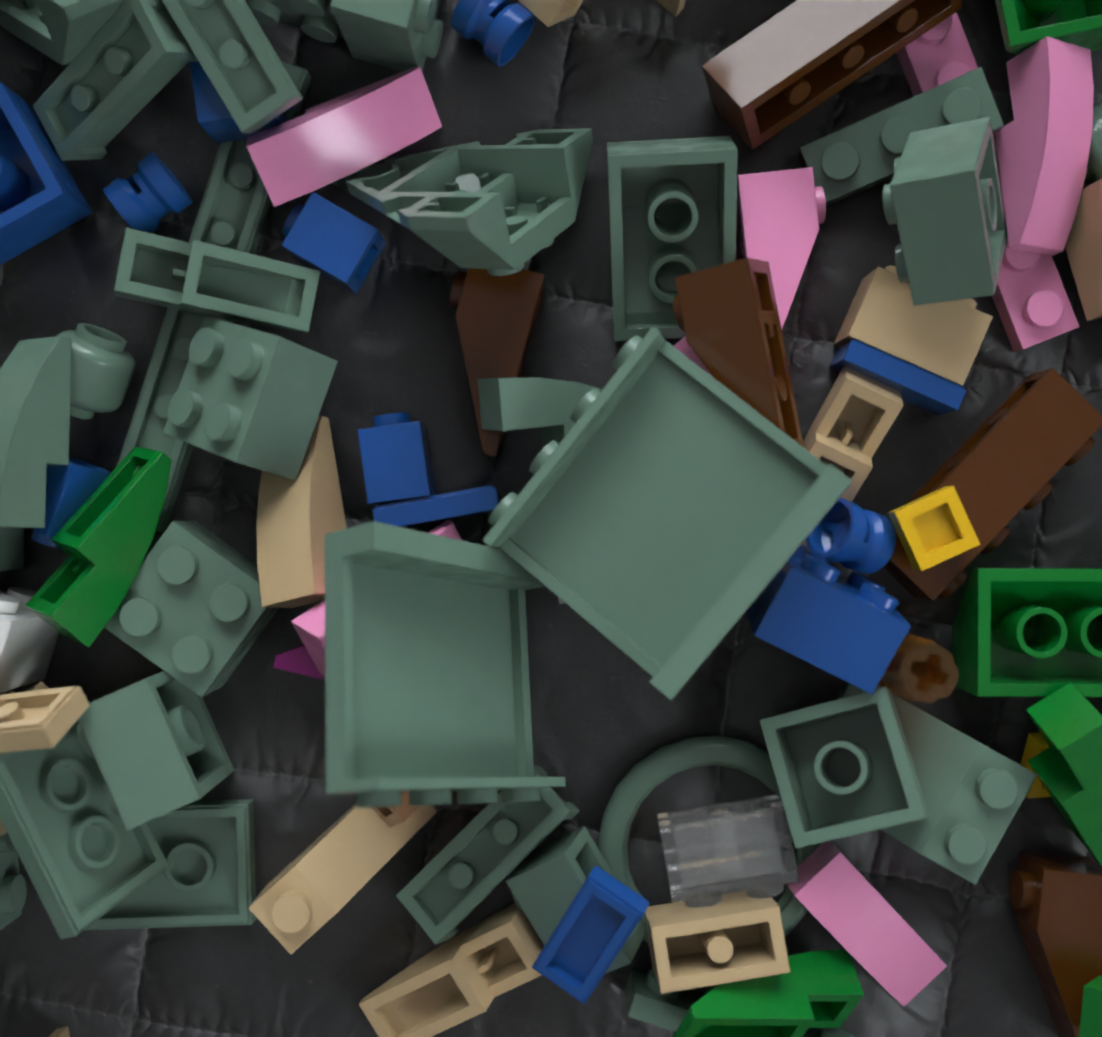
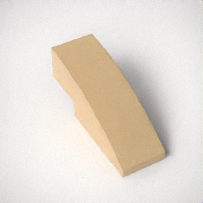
(853, 425)
(294, 525)
(456, 978)

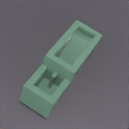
(215, 281)
(529, 404)
(32, 426)

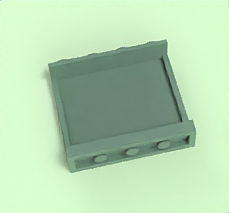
(664, 509)
(426, 670)

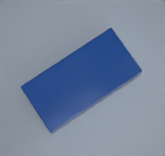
(915, 384)
(438, 507)
(590, 934)

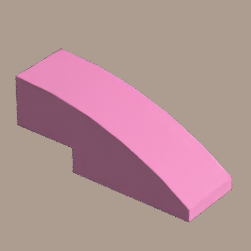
(343, 135)
(1046, 144)
(865, 923)

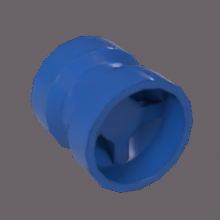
(496, 25)
(148, 194)
(853, 537)

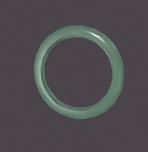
(662, 765)

